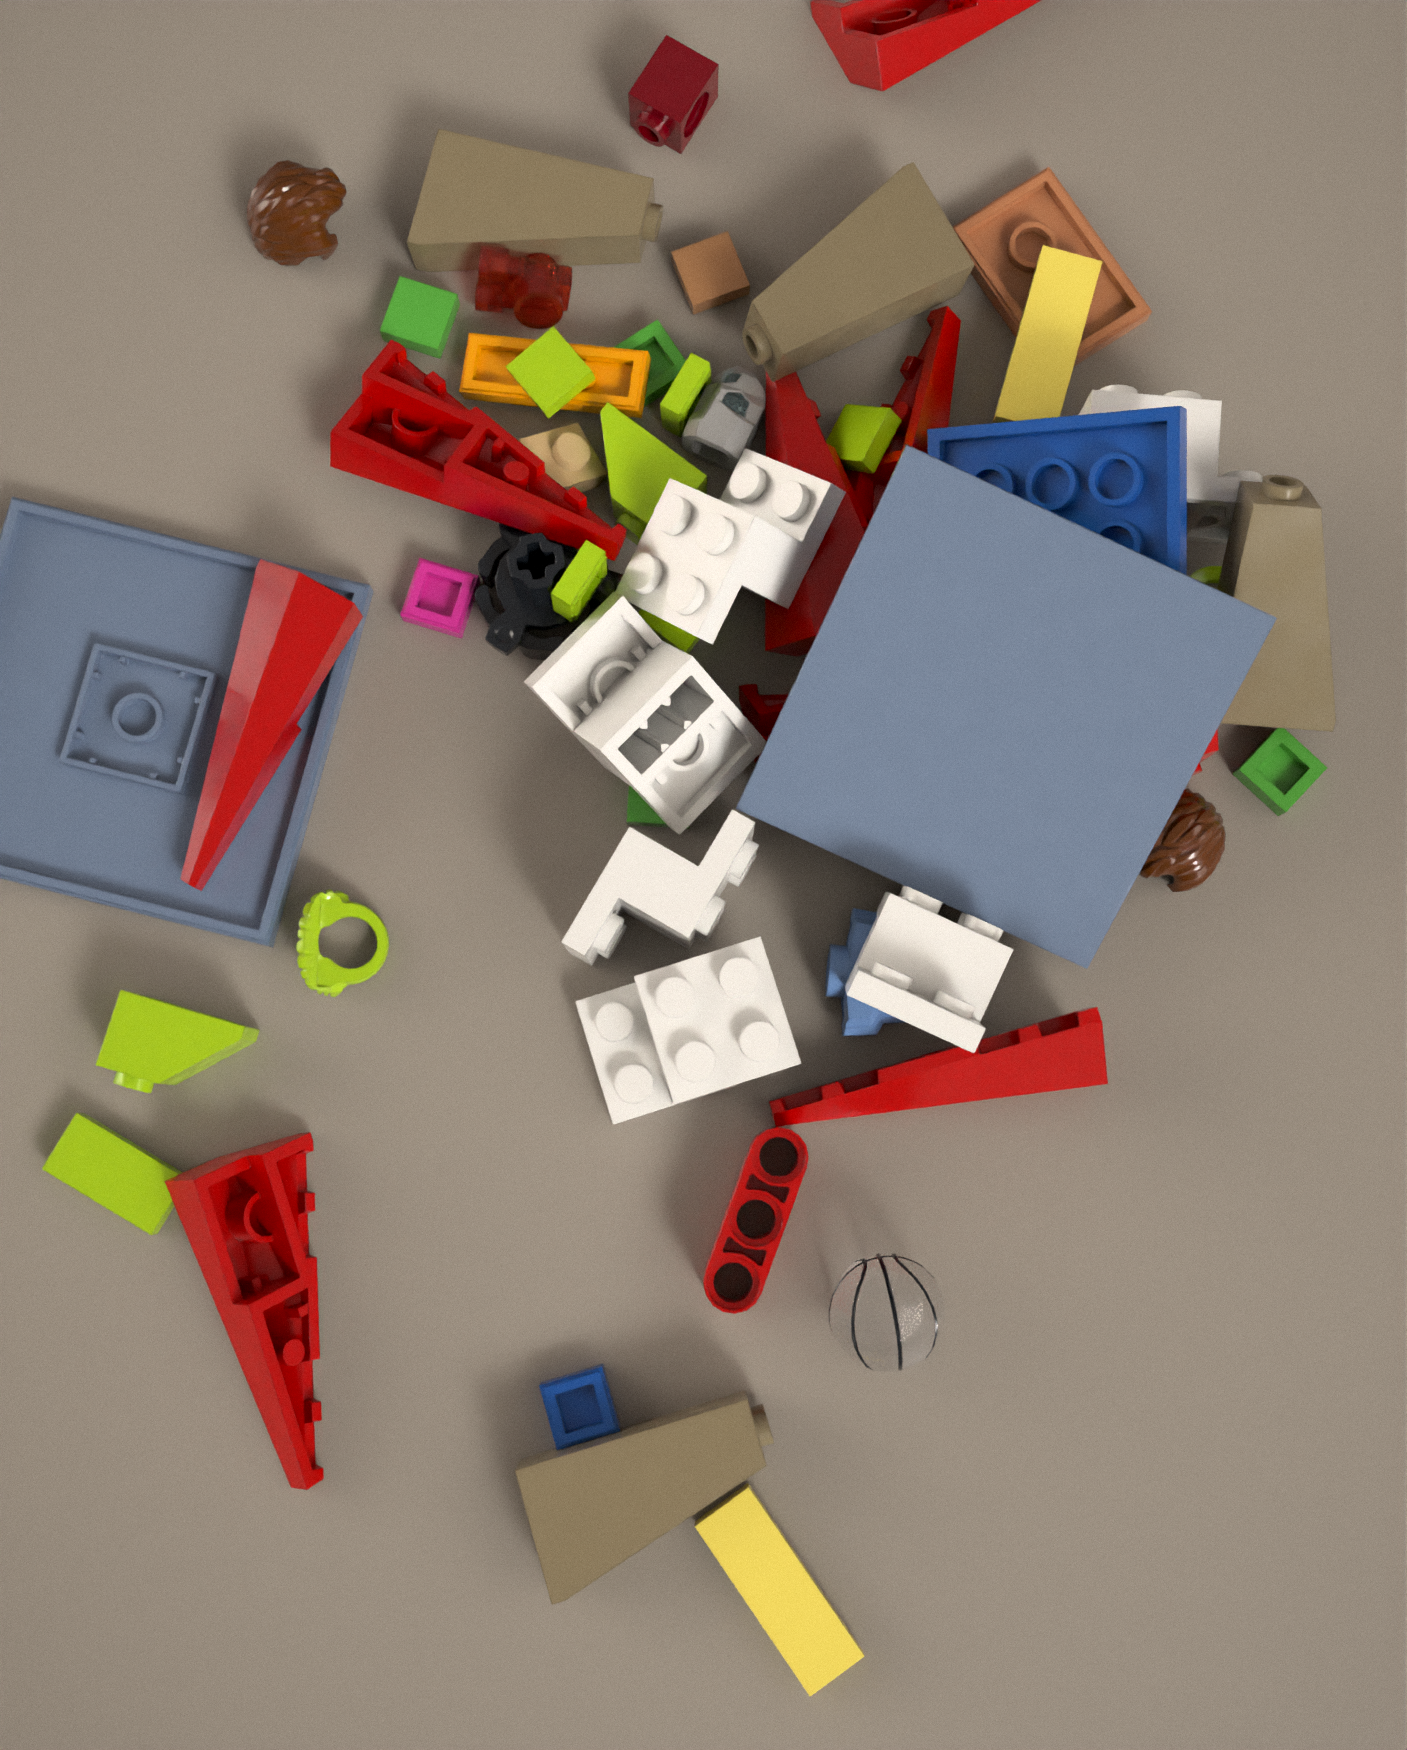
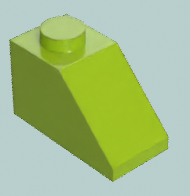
(640, 470)
(165, 1042)

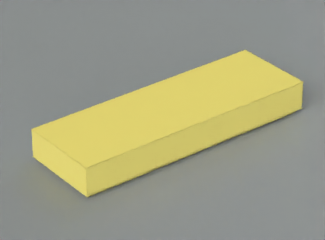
(1048, 336)
(779, 1589)

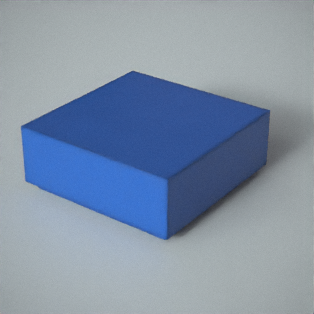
(580, 1406)

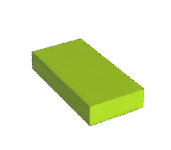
(113, 1172)

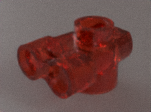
(529, 284)

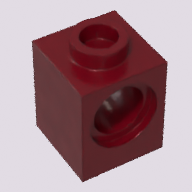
(672, 95)

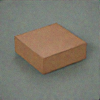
(710, 272)

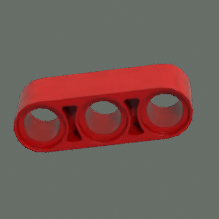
(755, 1251)

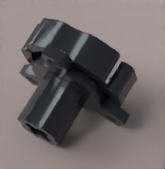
(515, 565)

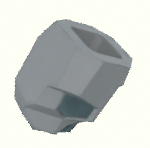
(726, 418)

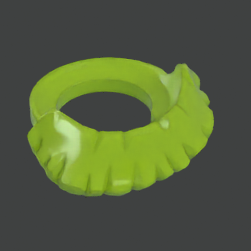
(321, 972)

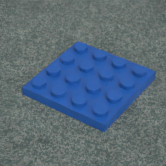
(1100, 470)

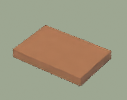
(1005, 248)

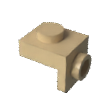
(568, 457)

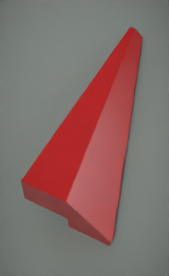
(893, 39)
(920, 404)
(798, 442)
(432, 446)
(281, 659)
(1023, 1061)
(253, 1248)

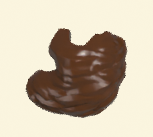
(292, 210)
(1188, 844)

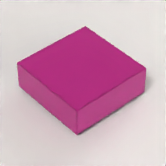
(440, 598)

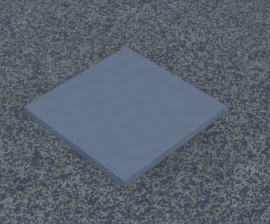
(1002, 707)
(112, 712)

